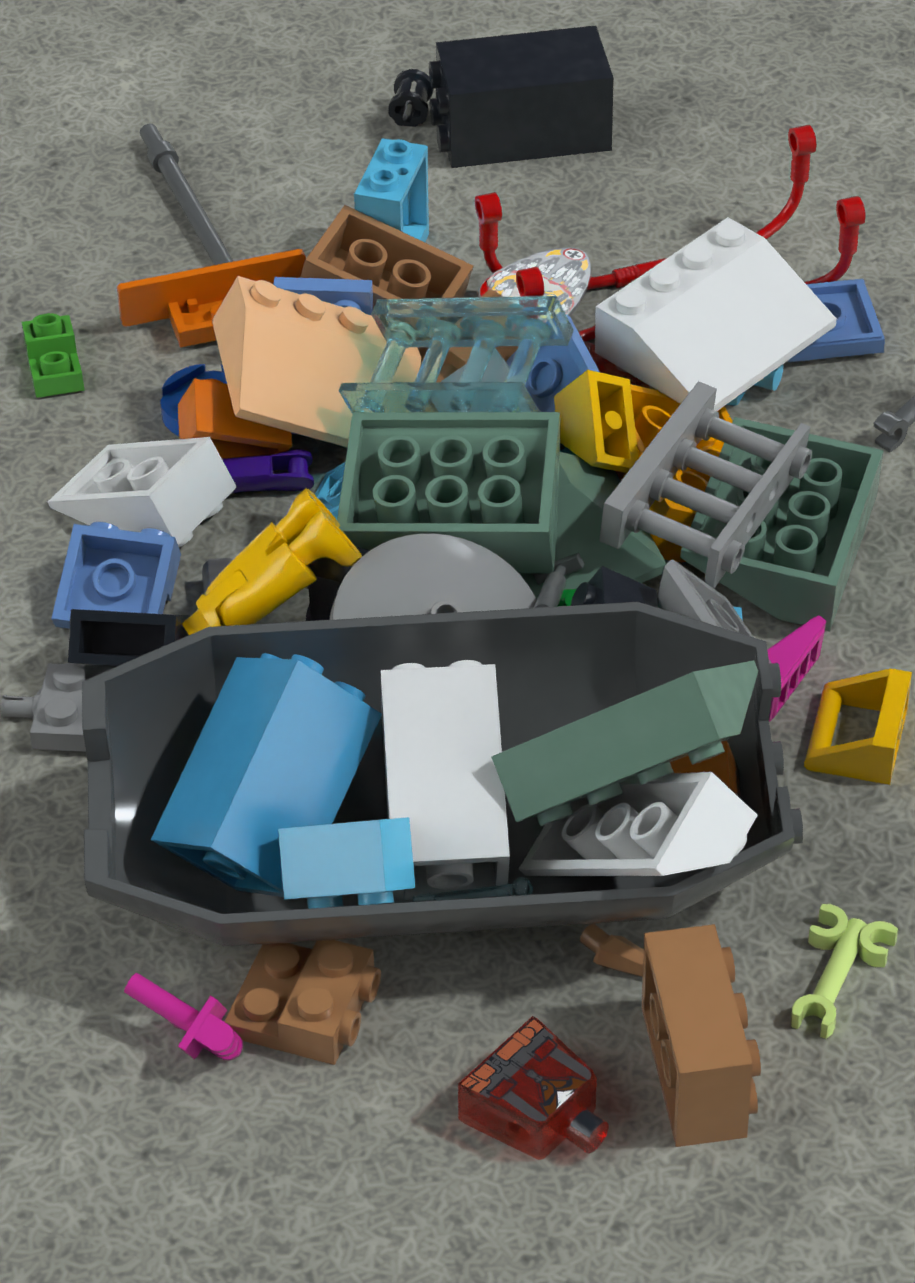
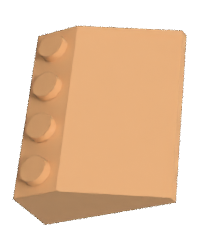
(291, 355)

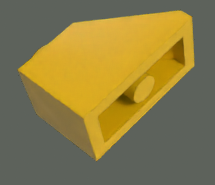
(599, 420)

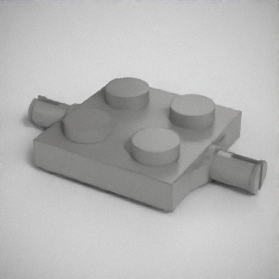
(55, 707)

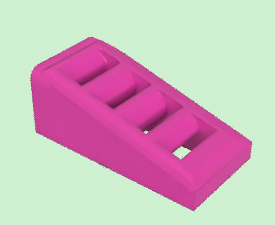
(795, 658)

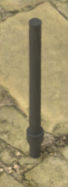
(165, 161)

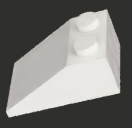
(149, 486)

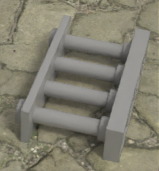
(676, 449)

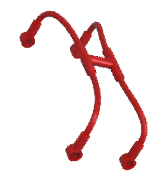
(801, 142)

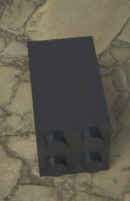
(522, 96)

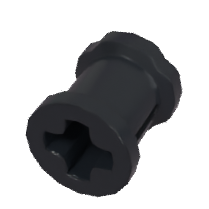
(422, 94)

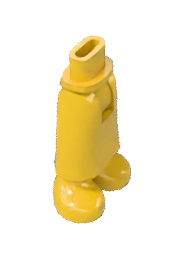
(273, 566)

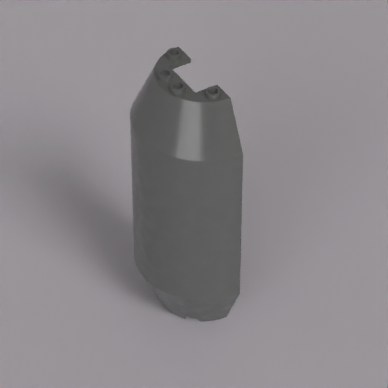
(549, 673)

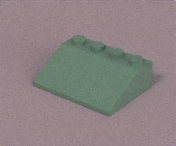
(457, 477)
(811, 535)
(626, 742)

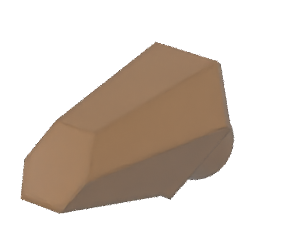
(613, 951)

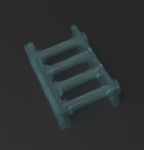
(459, 323)

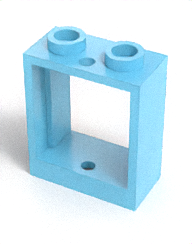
(397, 187)

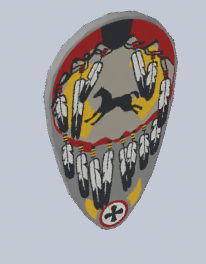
(564, 274)

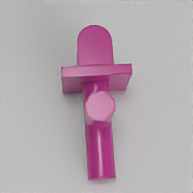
(202, 1028)

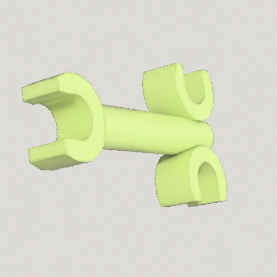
(847, 940)

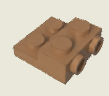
(305, 998)

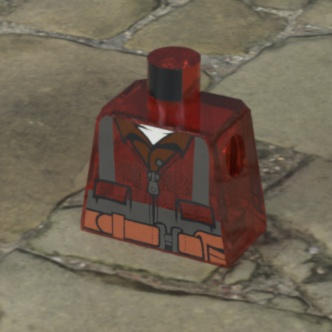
(533, 1095)

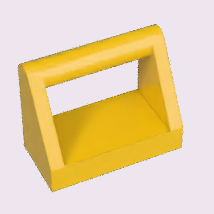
(867, 758)

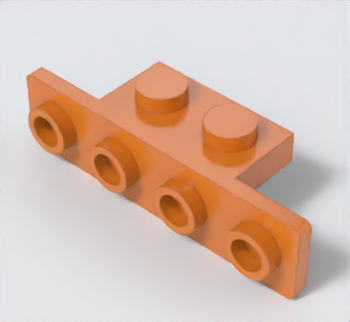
(196, 294)

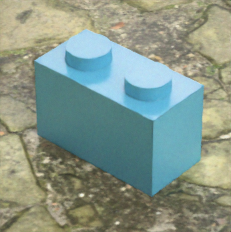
(347, 859)

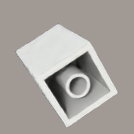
(441, 774)

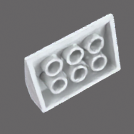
(711, 315)

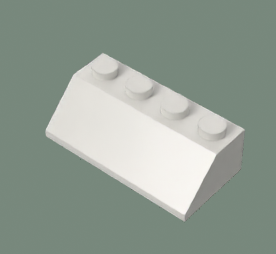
(646, 831)

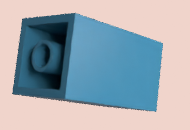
(266, 761)

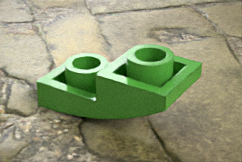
(52, 355)

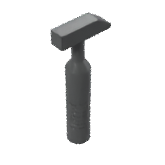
(555, 581)

